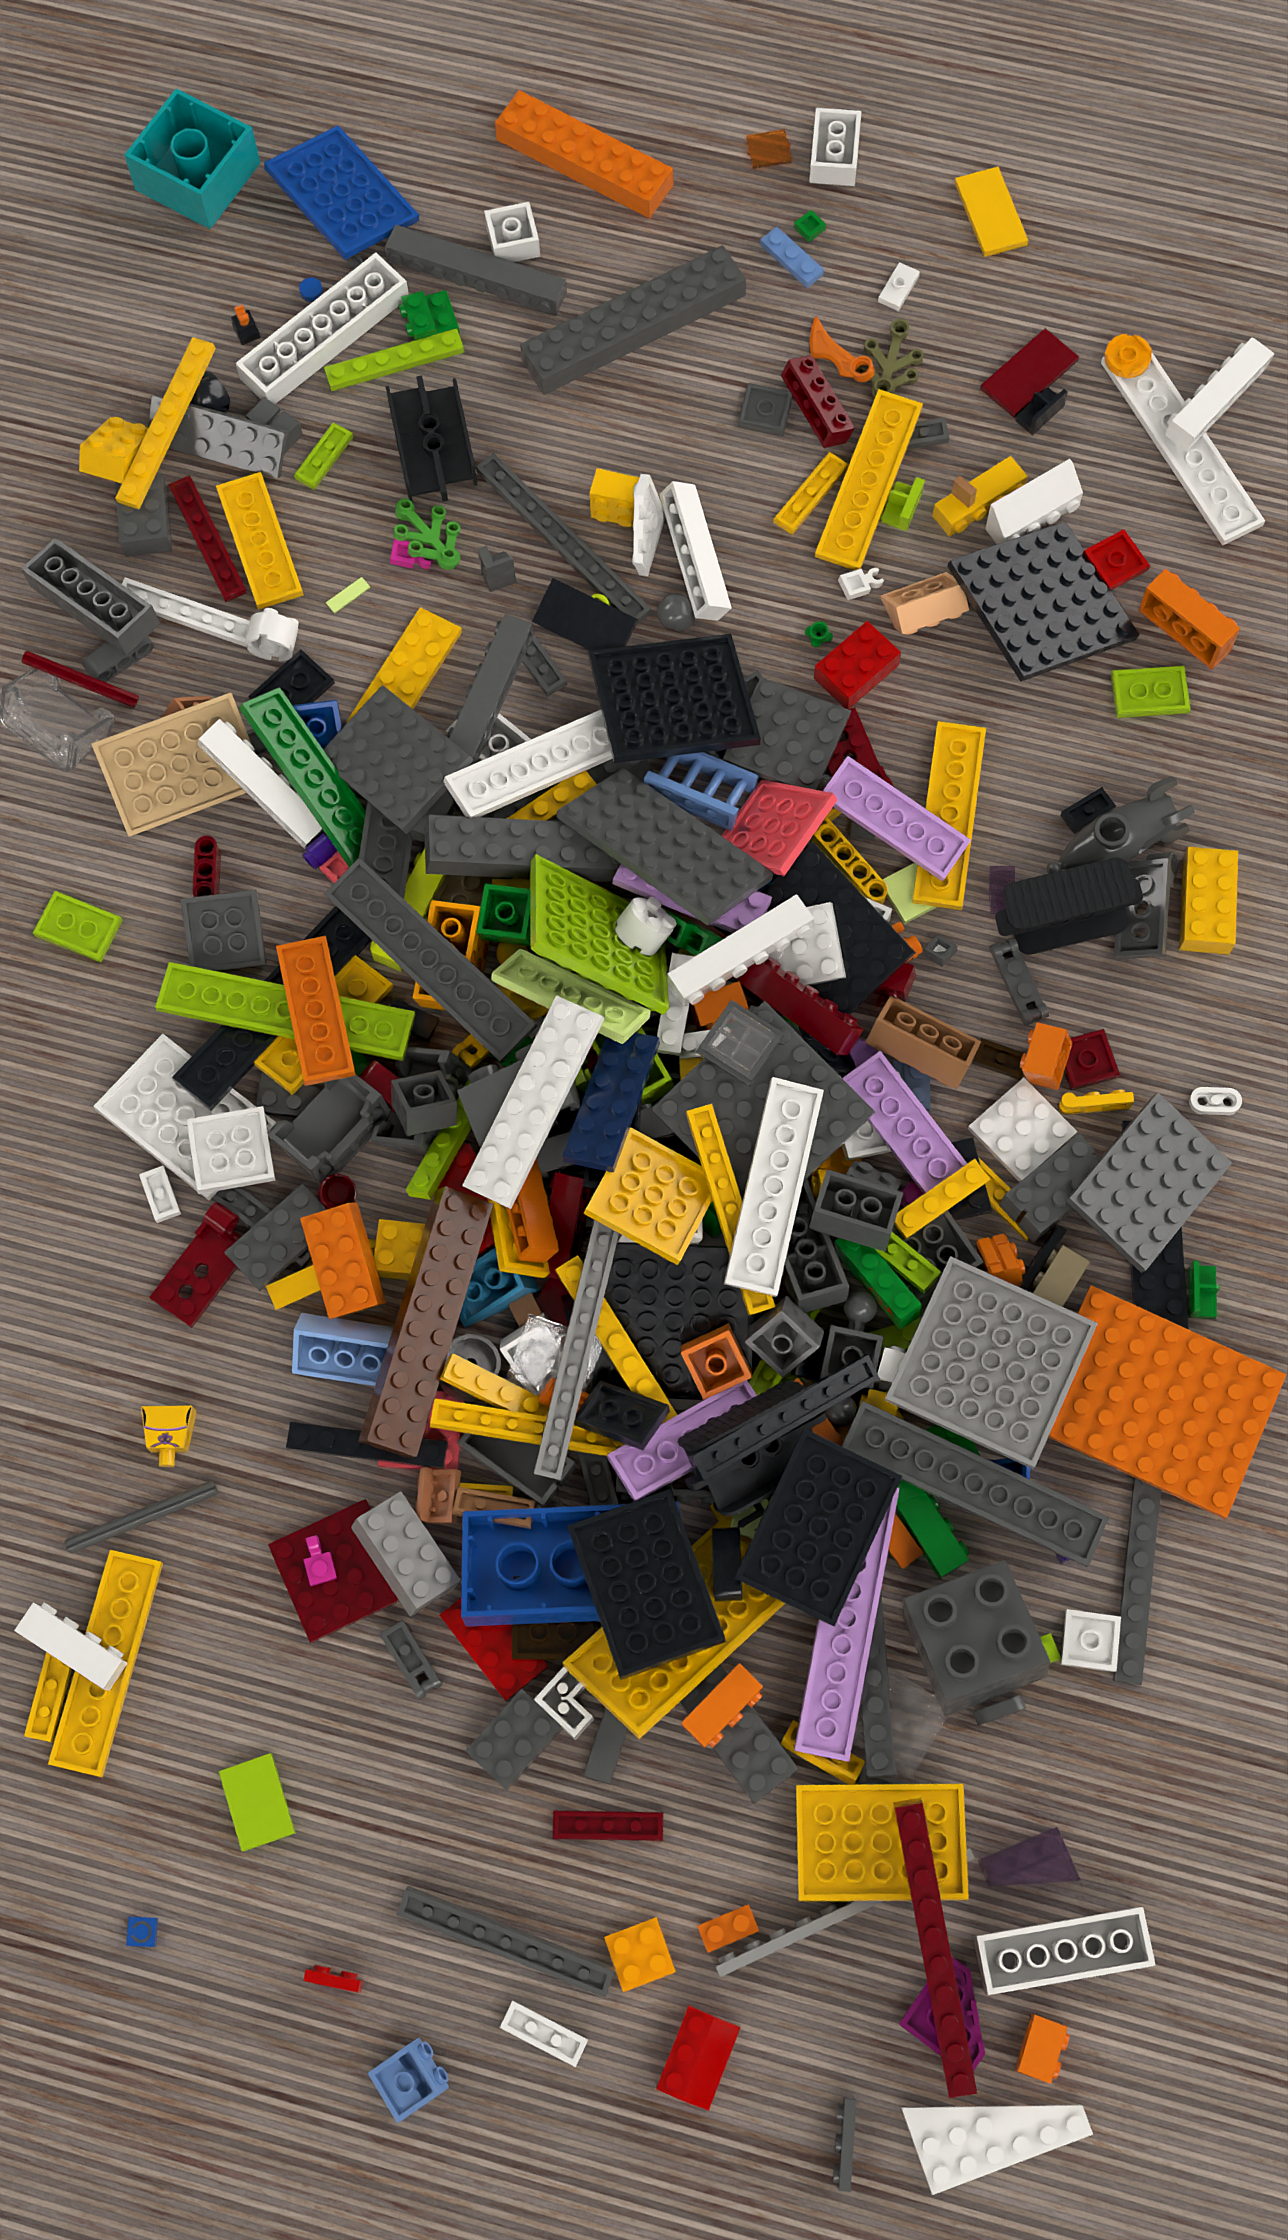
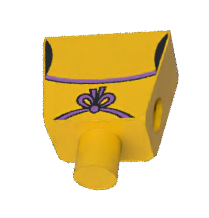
(168, 1430)

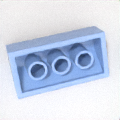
(339, 1349)

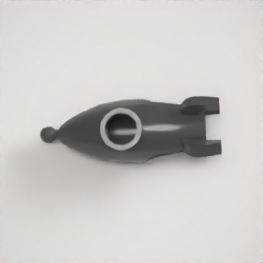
(1127, 829)

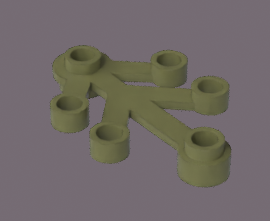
(890, 364)

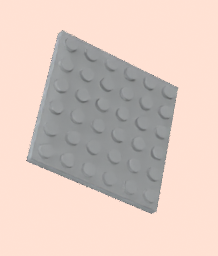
(991, 1362)

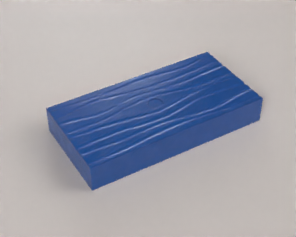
(544, 1557)

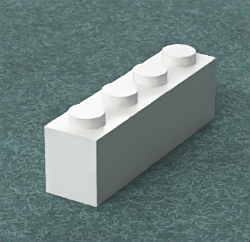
(70, 1646)

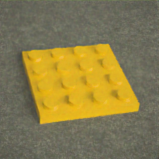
(652, 1197)

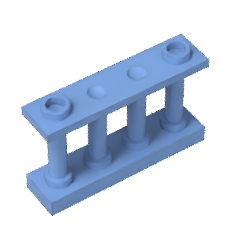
(699, 803)

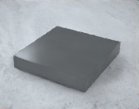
(765, 409)

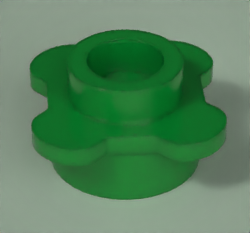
(818, 627)

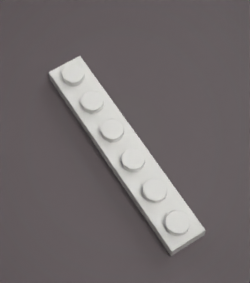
(192, 613)

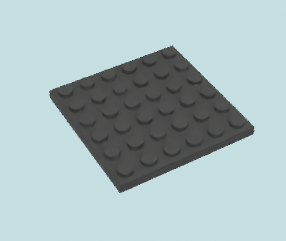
(742, 1106)

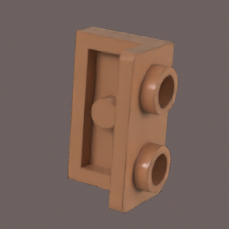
(437, 1495)

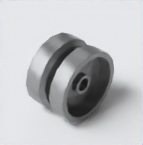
(477, 1351)

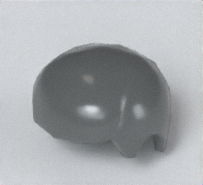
(676, 612)

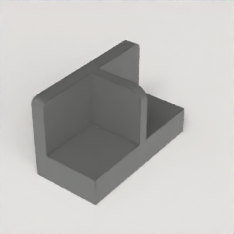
(496, 569)

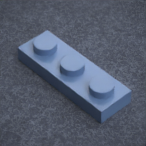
(791, 257)

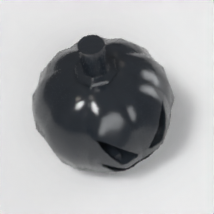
(211, 394)

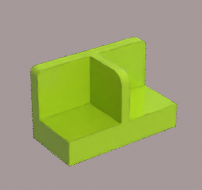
(903, 504)

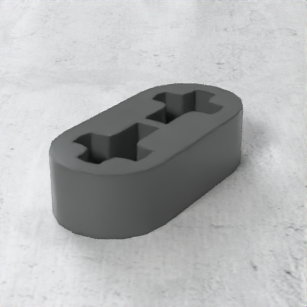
(999, 1710)

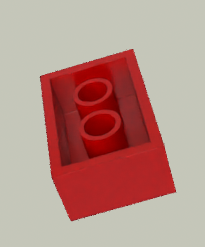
(857, 665)

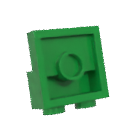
(427, 314)

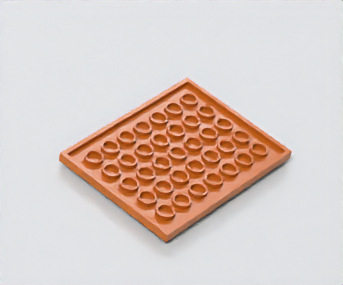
(1166, 1404)

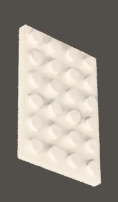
(155, 1108)

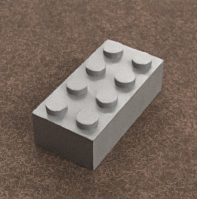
(405, 1553)

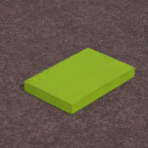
(1150, 691)
(77, 926)
(257, 1802)

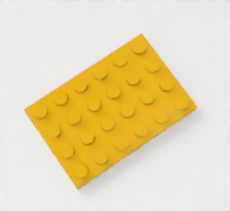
(854, 1845)

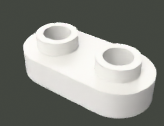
(1214, 1100)

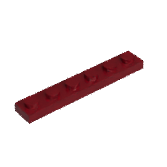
(207, 538)

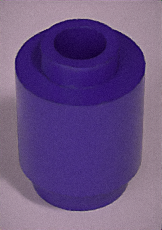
(319, 851)

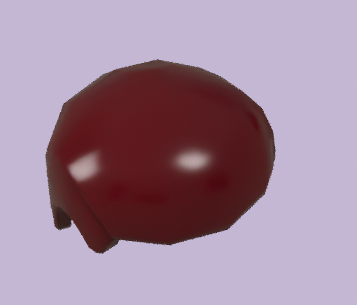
(336, 1191)

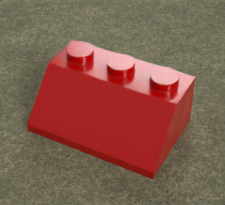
(698, 2058)

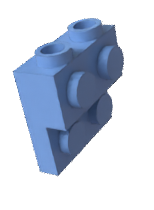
(409, 2079)

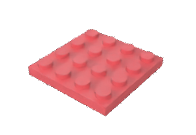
(779, 823)

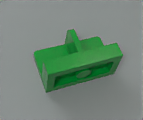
(1202, 1291)

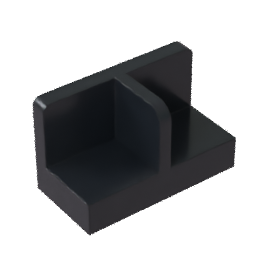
(1041, 409)

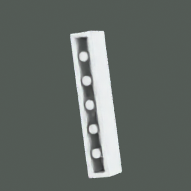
(1219, 393)
(695, 551)
(260, 781)
(740, 950)

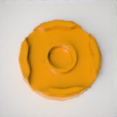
(1128, 356)

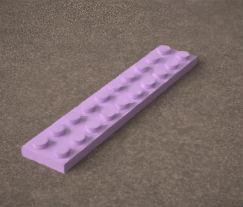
(842, 1657)

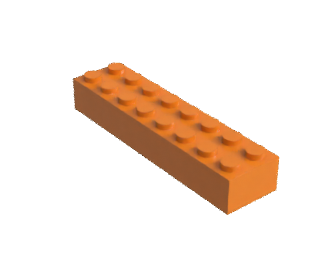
(584, 154)

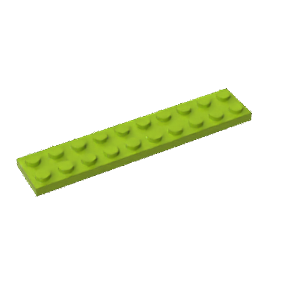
(264, 1009)

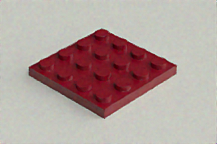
(339, 1602)

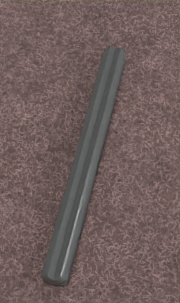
(141, 1517)

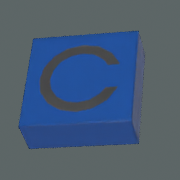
(142, 1931)

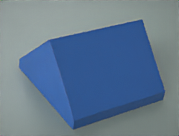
(321, 719)

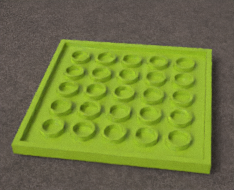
(576, 928)

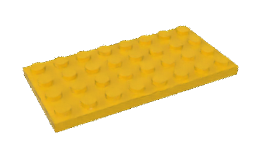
(650, 1695)

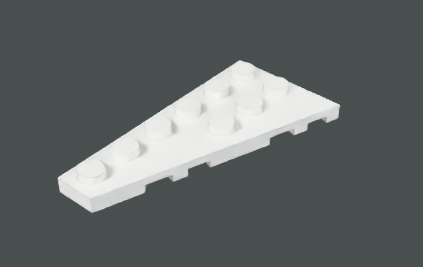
(978, 2140)

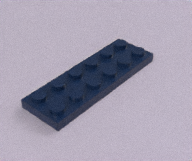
(611, 1102)

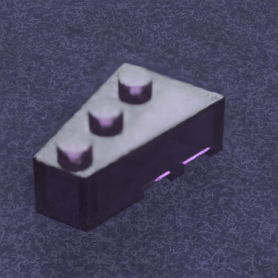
(1031, 1861)

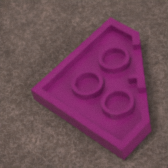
(920, 2019)

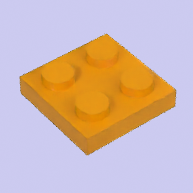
(639, 1954)

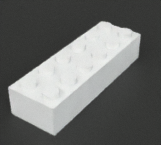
(1064, 1951)

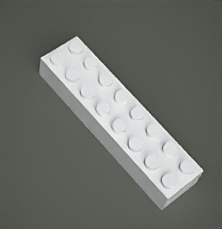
(322, 329)

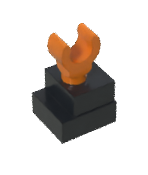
(244, 325)

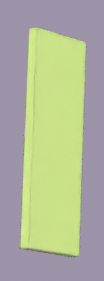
(348, 595)

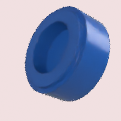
(310, 289)

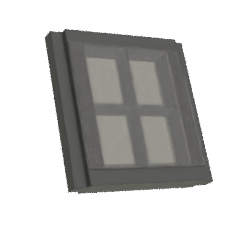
(740, 1043)

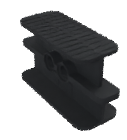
(453, 459)
(1068, 906)
(758, 1475)

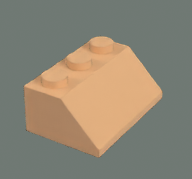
(925, 603)

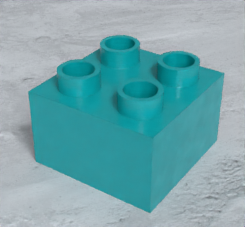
(192, 158)

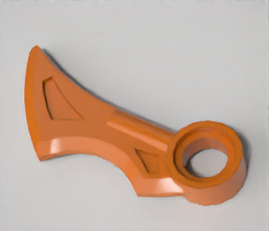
(824, 347)

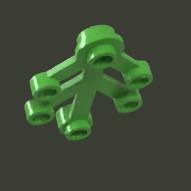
(446, 554)

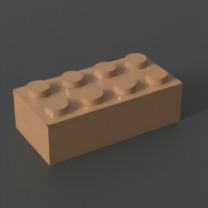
(923, 1042)

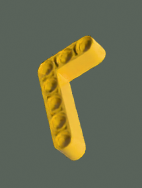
(853, 864)

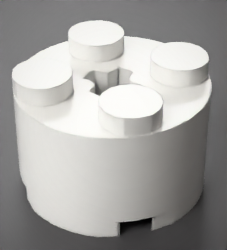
(271, 635)
(644, 925)

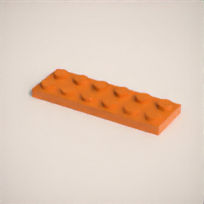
(315, 1011)

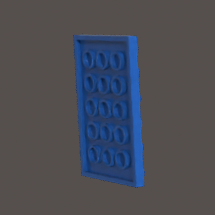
(341, 191)

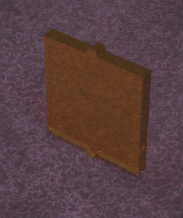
(768, 149)

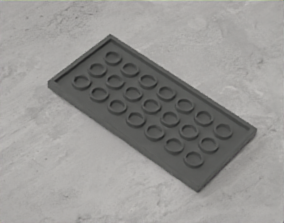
(665, 846)

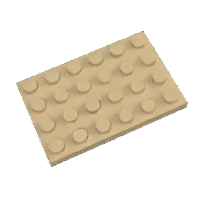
(161, 770)

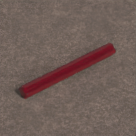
(80, 679)

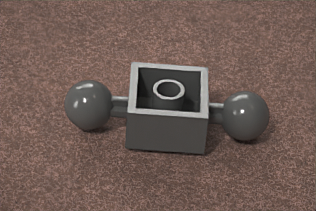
(848, 1344)

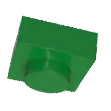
(810, 225)

